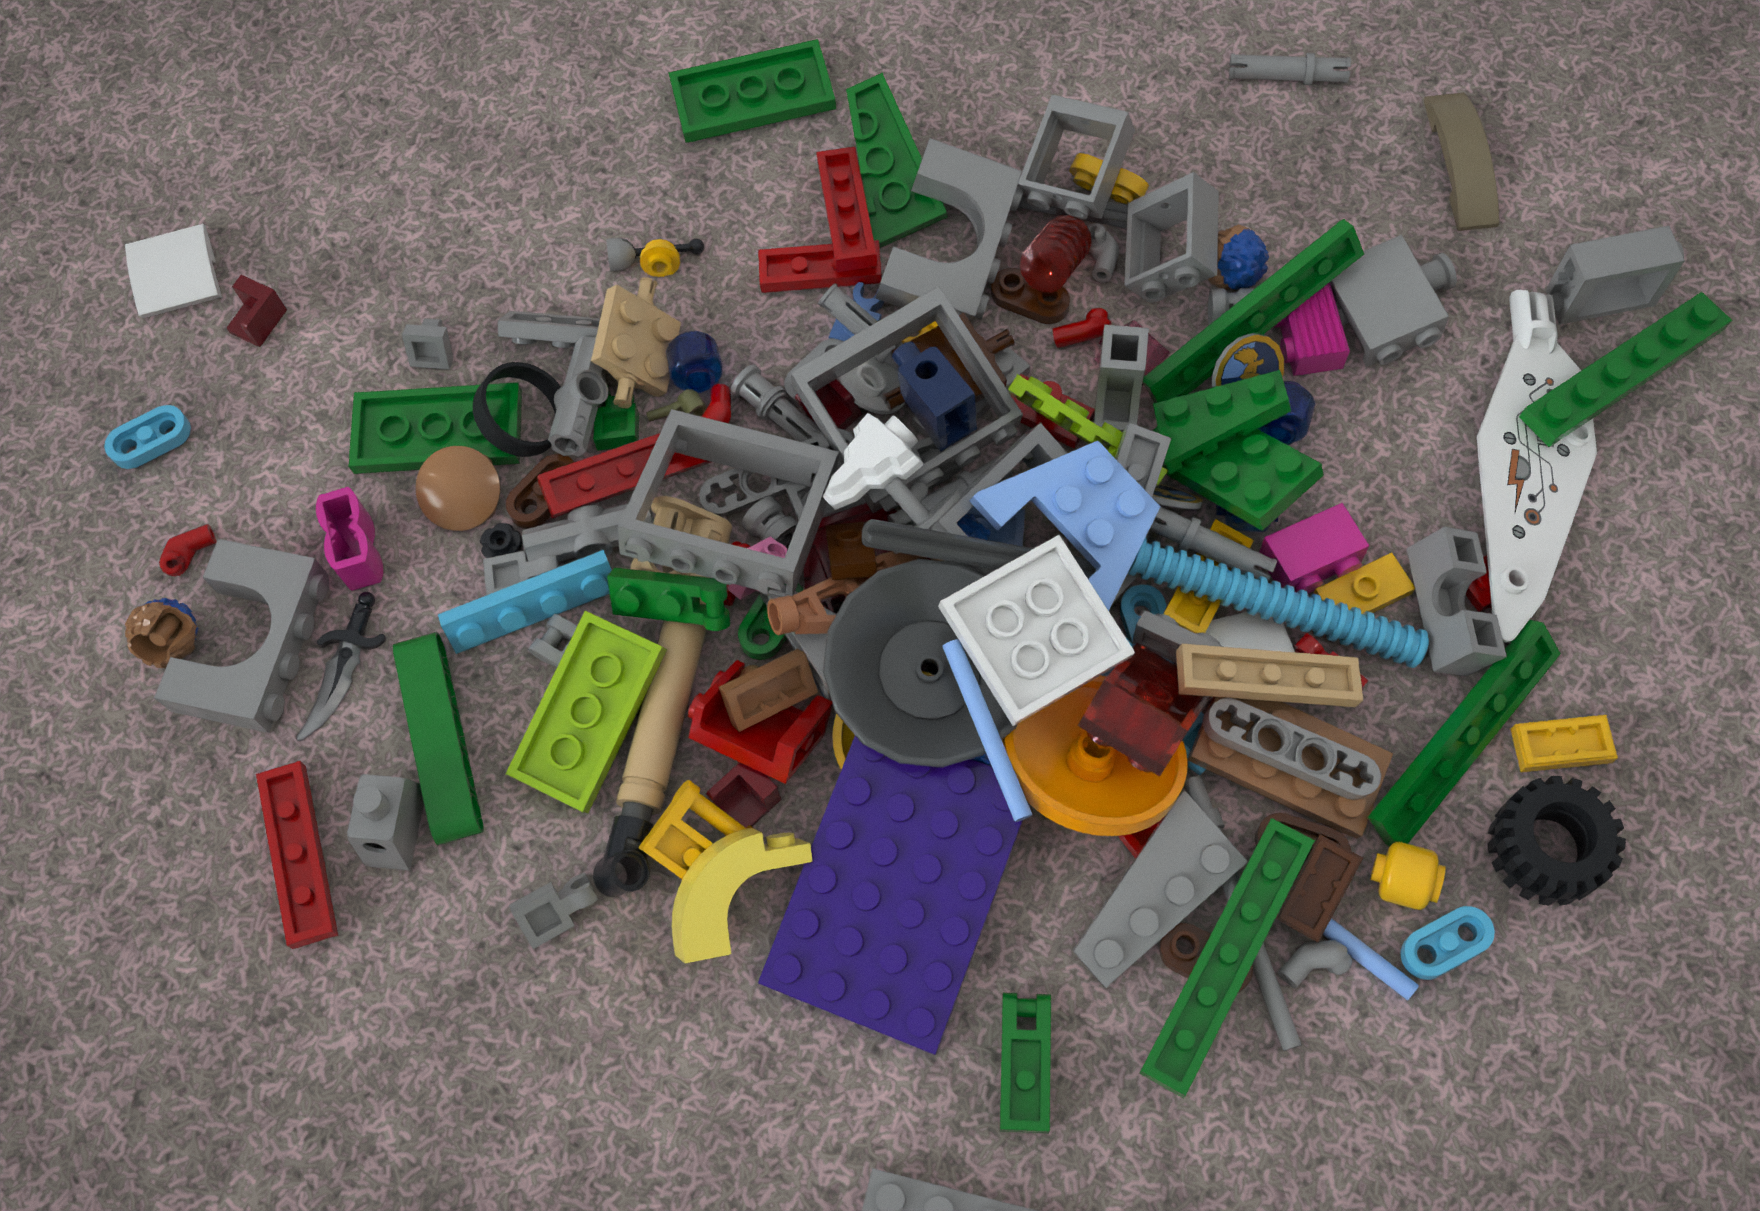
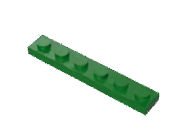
(1256, 311)
(1624, 369)
(1464, 735)
(1226, 958)

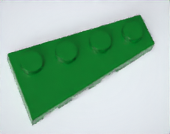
(888, 164)

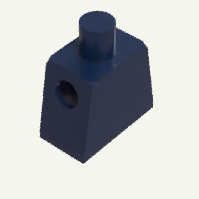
(935, 394)

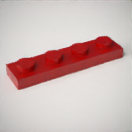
(846, 209)
(605, 475)
(296, 855)

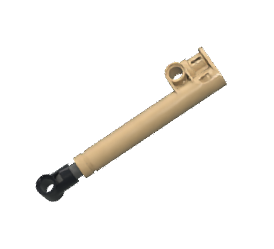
(659, 717)

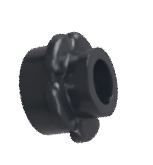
(503, 531)

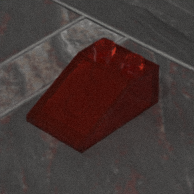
(1142, 711)

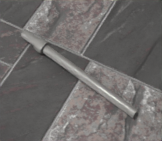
(1262, 965)

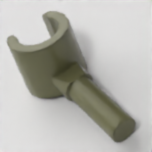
(687, 401)

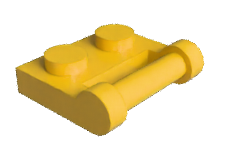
(674, 841)

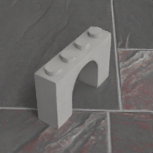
(985, 195)
(253, 689)

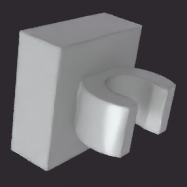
(428, 345)

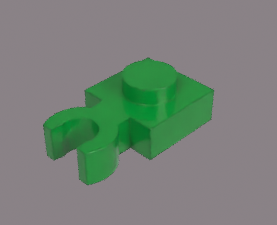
(615, 425)

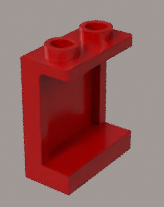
(770, 746)

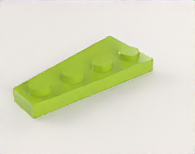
(1068, 415)

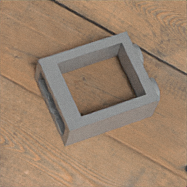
(1085, 119)
(1189, 200)
(1615, 274)

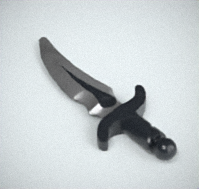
(340, 667)

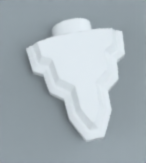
(873, 460)

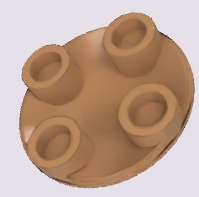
(458, 488)

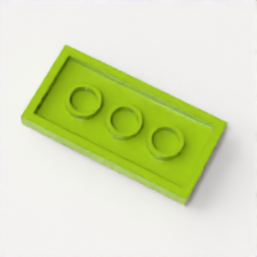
(586, 712)

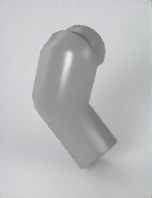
(1104, 251)
(1315, 955)

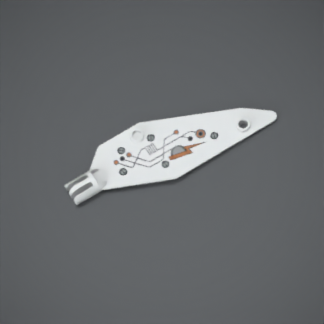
(1526, 485)

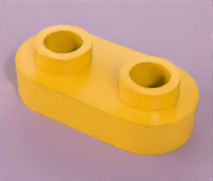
(1127, 185)

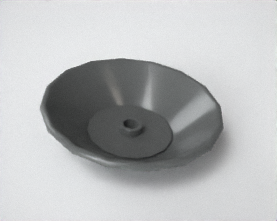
(876, 663)

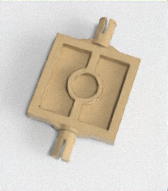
(634, 341)

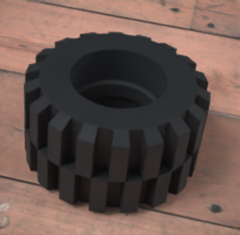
(1581, 815)

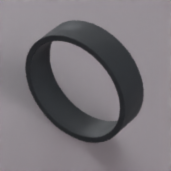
(491, 429)

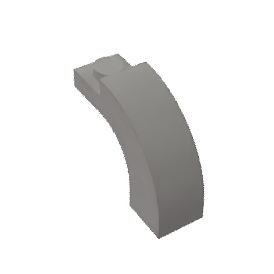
(1120, 375)

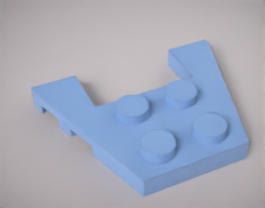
(1088, 502)

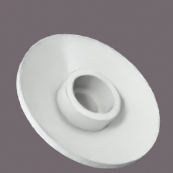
(869, 383)

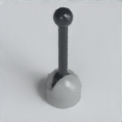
(623, 253)

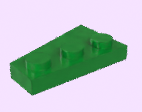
(1211, 415)

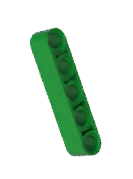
(436, 740)

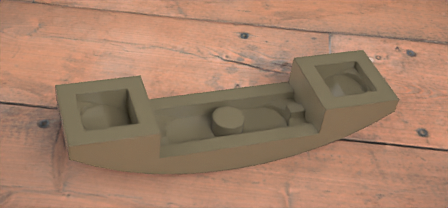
(1467, 160)

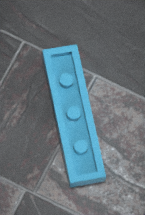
(526, 602)

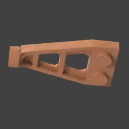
(804, 611)

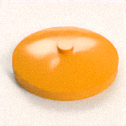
(1083, 782)

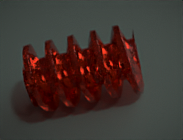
(1055, 253)

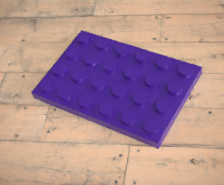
(895, 894)

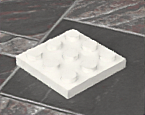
(1036, 629)

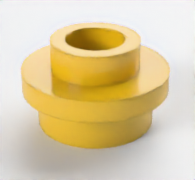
(659, 258)

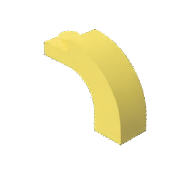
(712, 880)

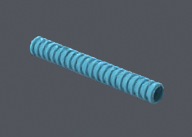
(1281, 603)

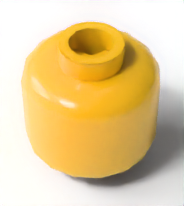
(1408, 875)

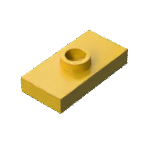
(1370, 586)
(1563, 743)

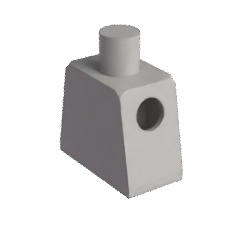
(388, 815)

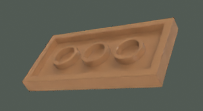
(1299, 795)

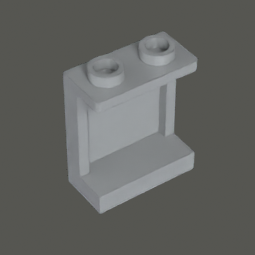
(1389, 302)

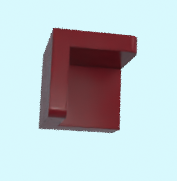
(259, 312)
(837, 402)
(744, 794)

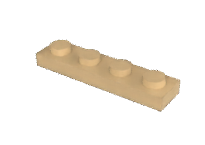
(1268, 675)

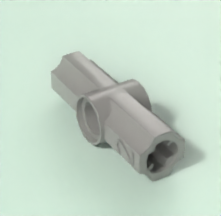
(578, 401)
(578, 536)

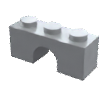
(1442, 572)

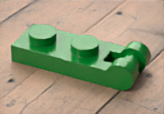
(669, 597)
(1025, 1065)

